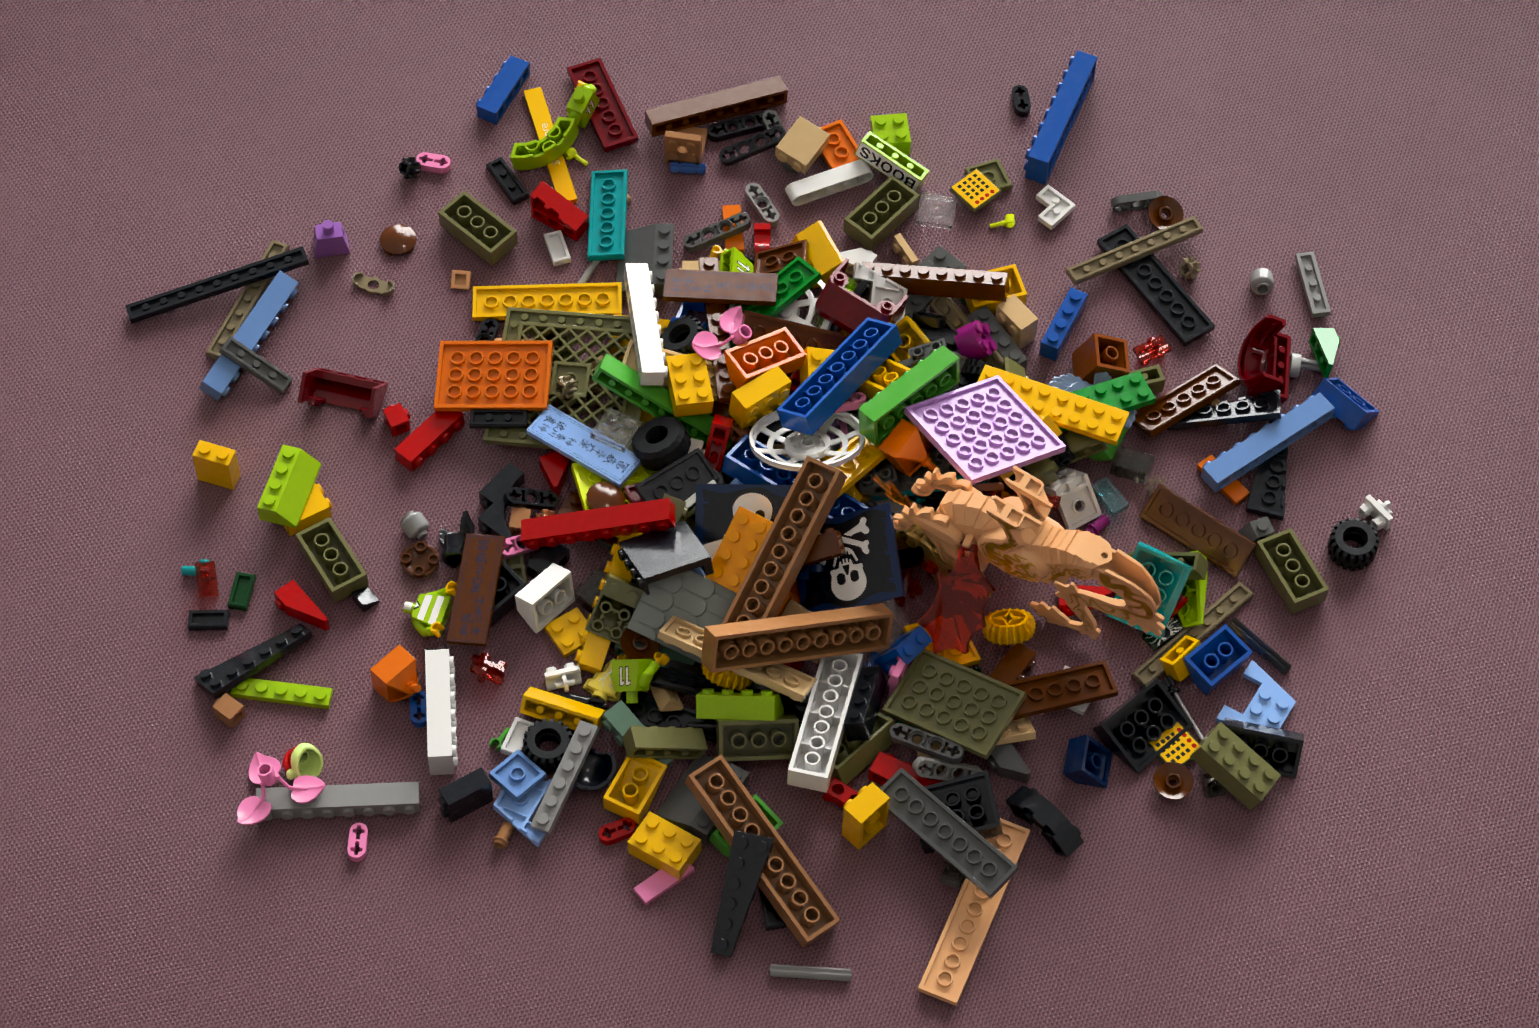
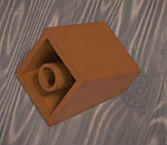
(1102, 355)

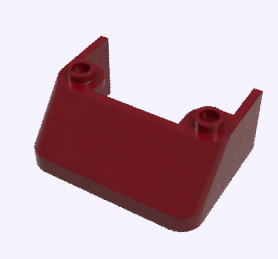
(850, 310)
(342, 389)

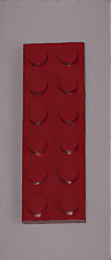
(609, 117)

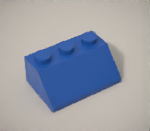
(1348, 404)
(1216, 659)

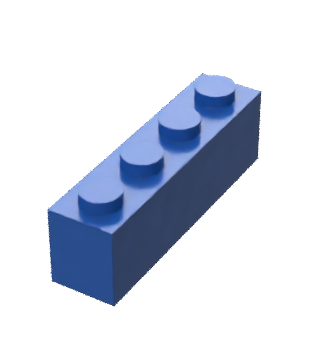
(503, 89)
(1063, 324)

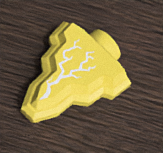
(602, 686)

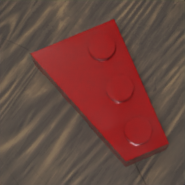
(558, 212)

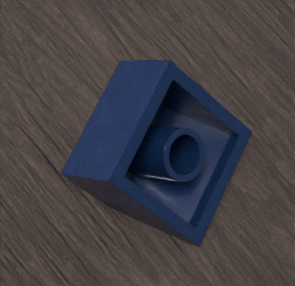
(1087, 762)

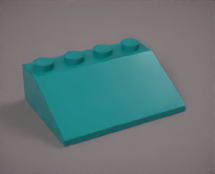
(1168, 575)

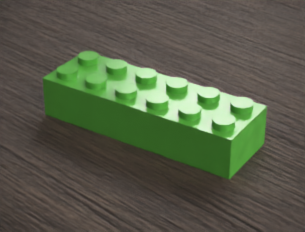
(924, 381)

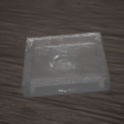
(936, 210)

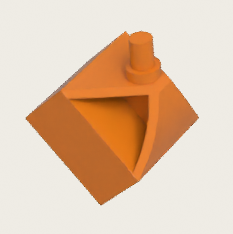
(907, 448)
(396, 675)

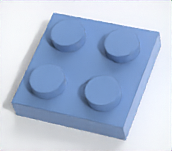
(517, 775)

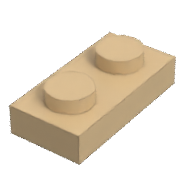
(904, 251)

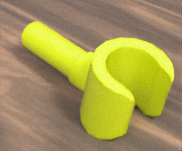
(572, 153)
(1009, 222)

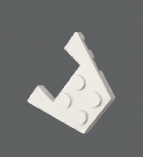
(881, 288)

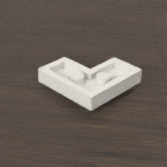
(1057, 207)

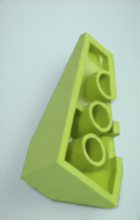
(1193, 611)

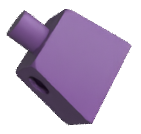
(330, 239)

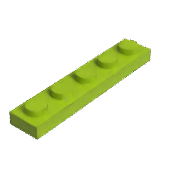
(283, 693)

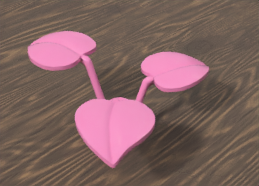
(706, 343)
(264, 772)

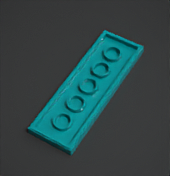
(607, 215)

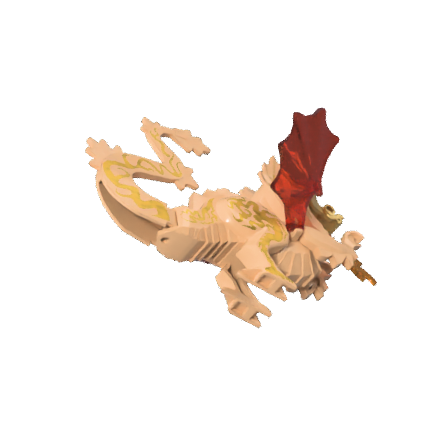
(1020, 539)

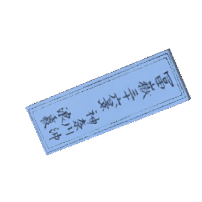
(574, 442)

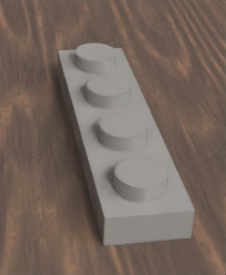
(1312, 284)

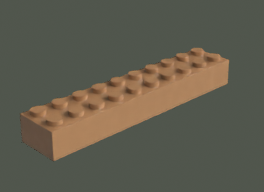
(787, 542)
(796, 637)
(783, 877)

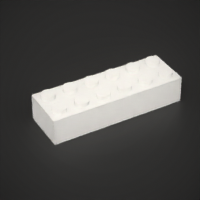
(441, 712)

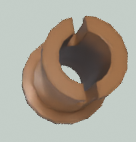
(503, 835)

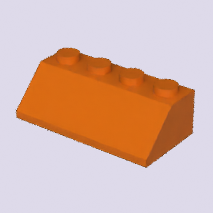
(762, 354)

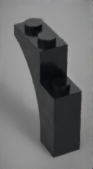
(491, 498)

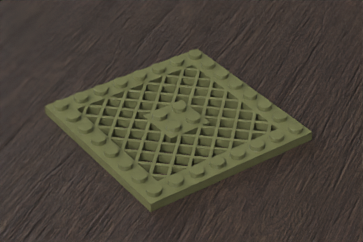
(582, 372)

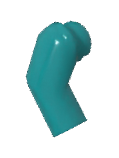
(190, 570)

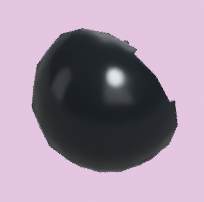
(596, 771)

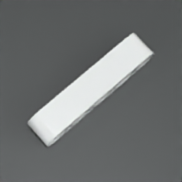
(829, 182)

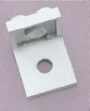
(1072, 487)

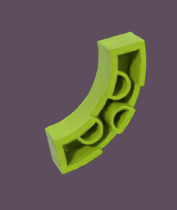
(547, 150)

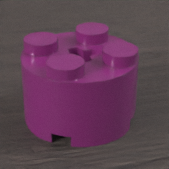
(975, 340)

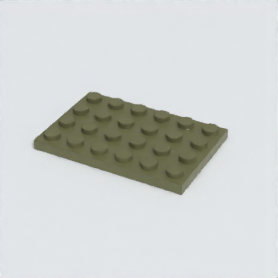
(954, 703)

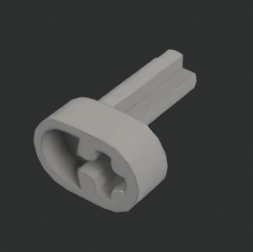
(1298, 362)

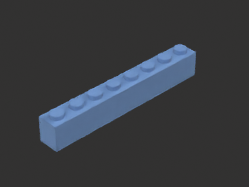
(250, 333)
(1267, 442)

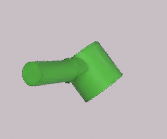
(500, 739)

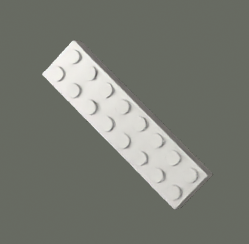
(824, 722)

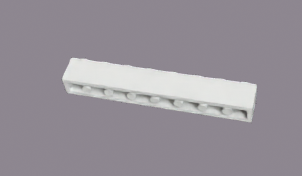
(644, 324)

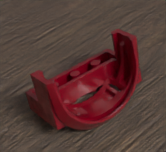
(1250, 363)

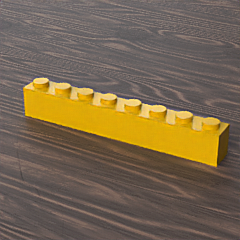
(595, 647)

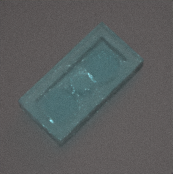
(1110, 496)

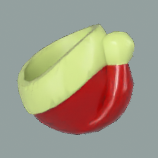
(302, 760)

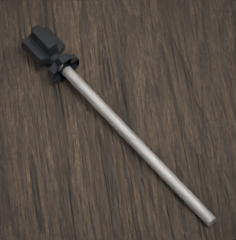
(1169, 684)

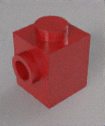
(397, 419)

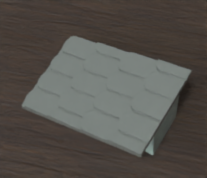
(683, 596)

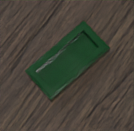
(241, 591)

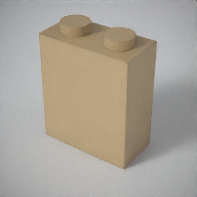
(802, 145)

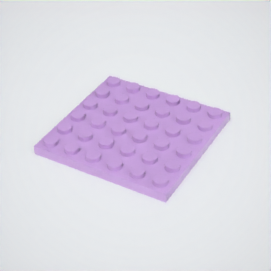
(984, 429)

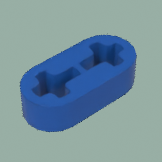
(414, 709)

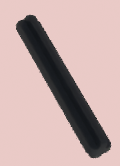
(1259, 645)

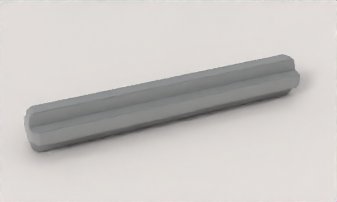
(810, 972)

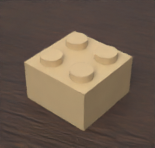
(1017, 321)

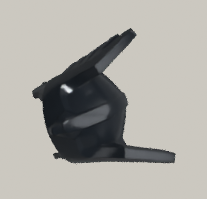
(454, 542)

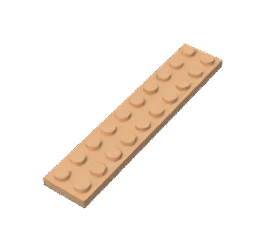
(968, 926)

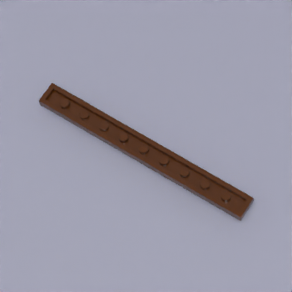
(713, 311)

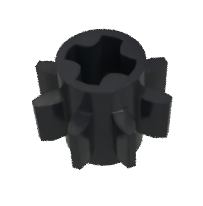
(409, 167)

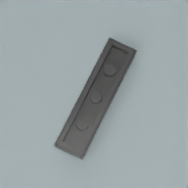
(256, 365)

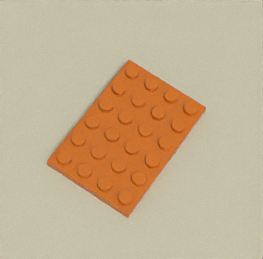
(493, 375)

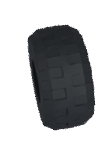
(661, 442)

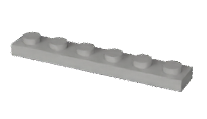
(564, 777)

